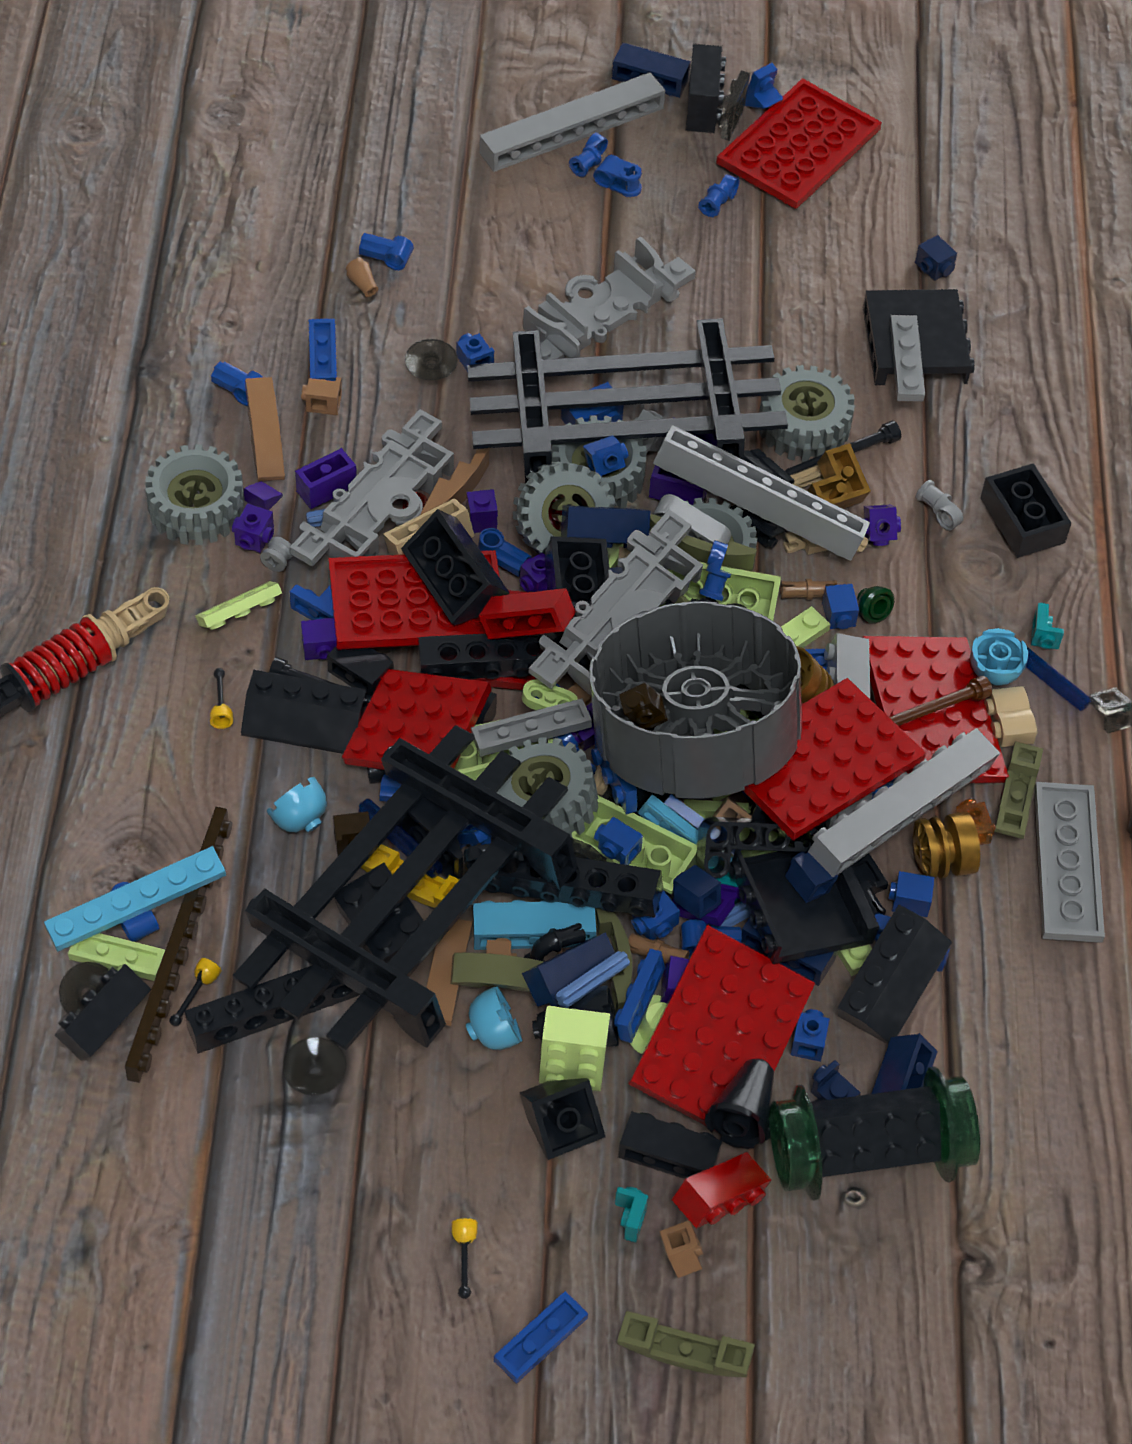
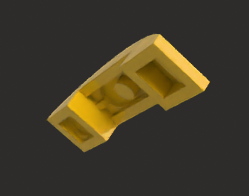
(427, 891)

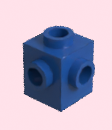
(663, 922)

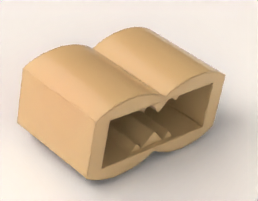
(1011, 716)

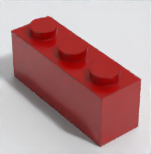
(527, 613)
(722, 1190)

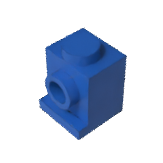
(473, 348)
(599, 454)
(619, 841)
(810, 1035)

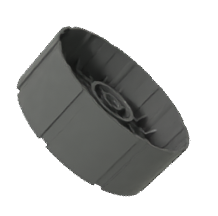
(694, 662)

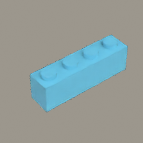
(527, 921)

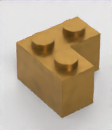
(843, 478)

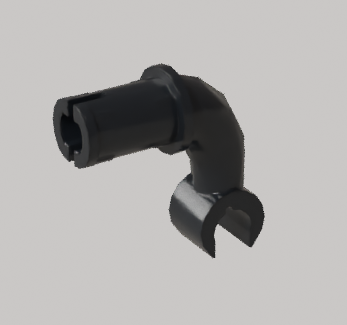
(556, 940)

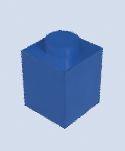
(840, 606)
(912, 892)

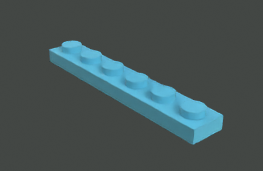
(134, 898)

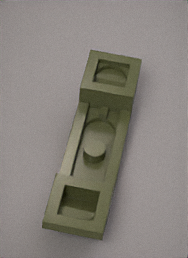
(736, 555)
(1018, 790)
(609, 923)
(491, 970)
(685, 1349)

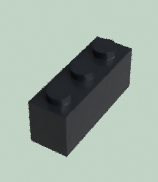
(101, 1011)
(667, 1146)

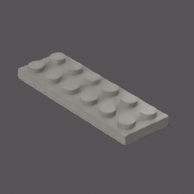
(1068, 862)

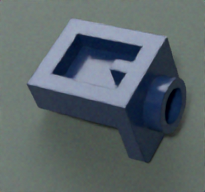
(831, 1084)

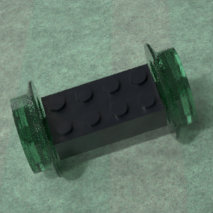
(874, 1132)

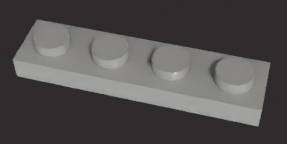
(907, 358)
(530, 726)

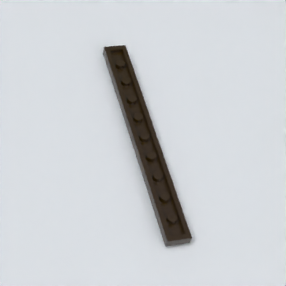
(175, 955)

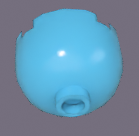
(998, 656)
(300, 808)
(492, 1021)

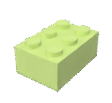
(574, 1045)

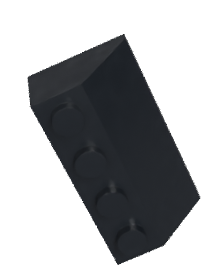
(453, 567)
(302, 711)
(894, 975)

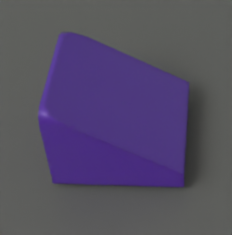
(261, 495)

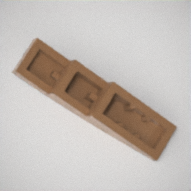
(264, 429)
(462, 481)
(439, 979)

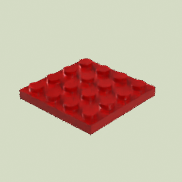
(417, 710)

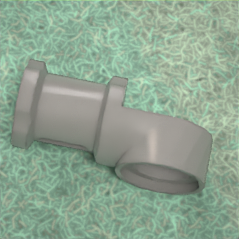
(941, 505)

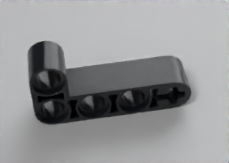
(730, 839)

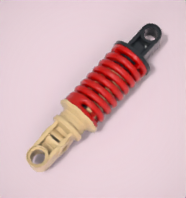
(76, 651)

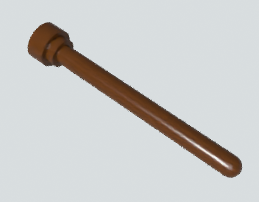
(977, 688)

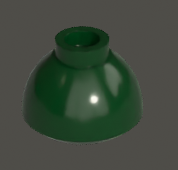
(875, 603)

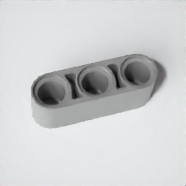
(702, 526)

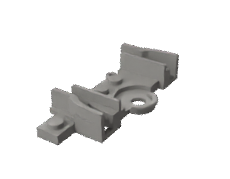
(571, 326)
(357, 516)
(635, 591)

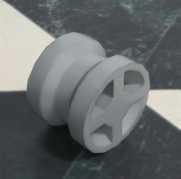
(276, 554)

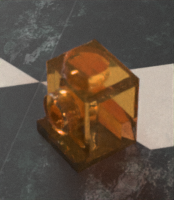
(981, 818)

